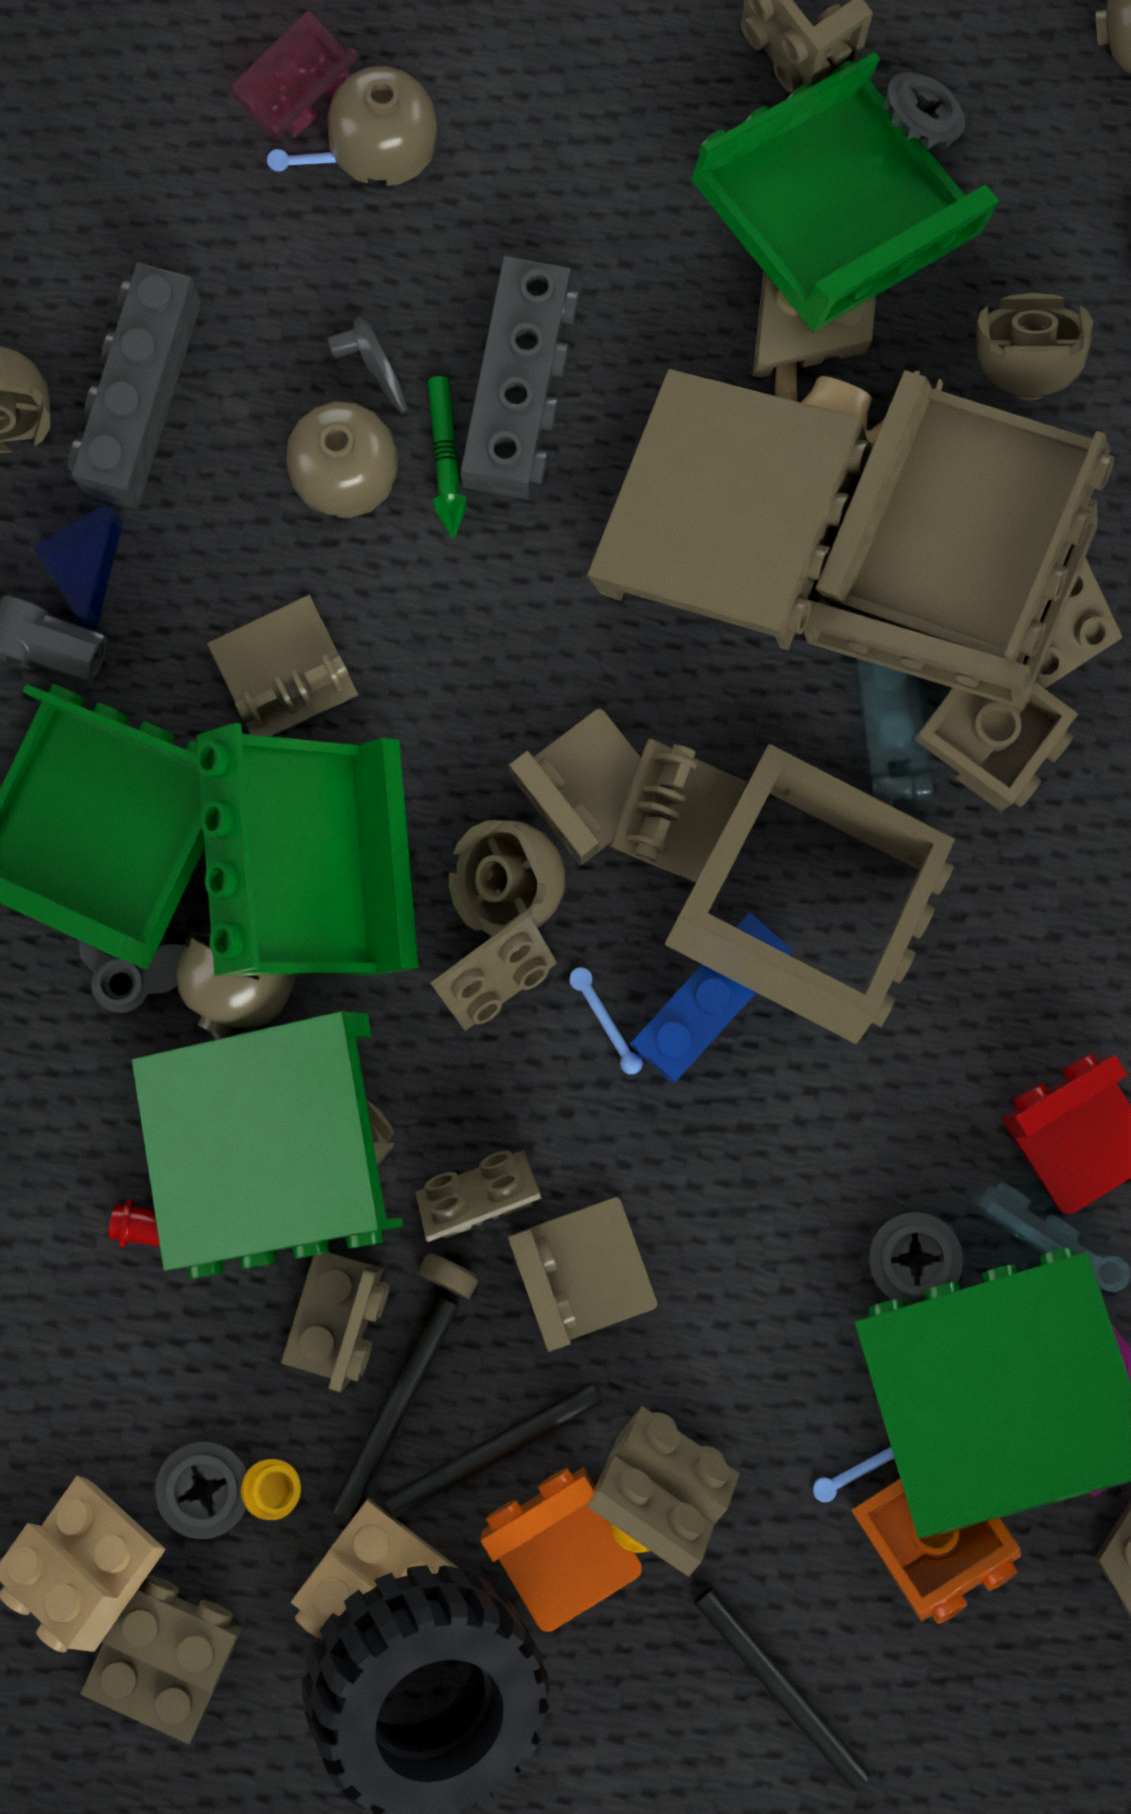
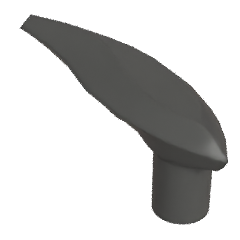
(365, 340)

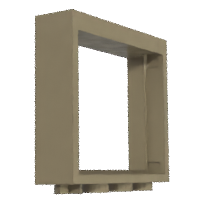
(775, 972)

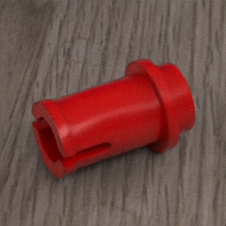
(133, 1225)

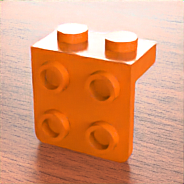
(559, 1550)

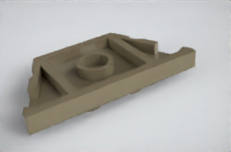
(787, 339)

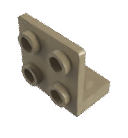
(803, 50)
(580, 783)
(582, 1272)
(333, 1318)

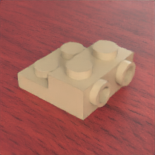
(364, 1551)
(78, 1568)

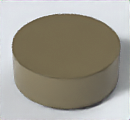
(448, 1275)

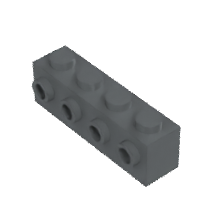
(517, 377)
(135, 386)

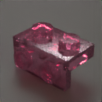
(293, 77)

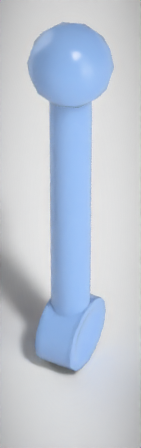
(279, 160)
(581, 981)
(826, 1489)

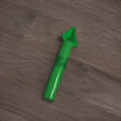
(449, 504)

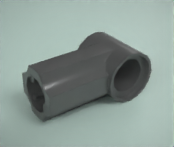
(47, 642)

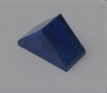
(82, 561)

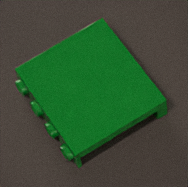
(835, 195)
(99, 826)
(305, 856)
(261, 1145)
(1001, 1392)

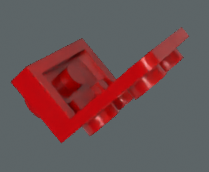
(1076, 1132)

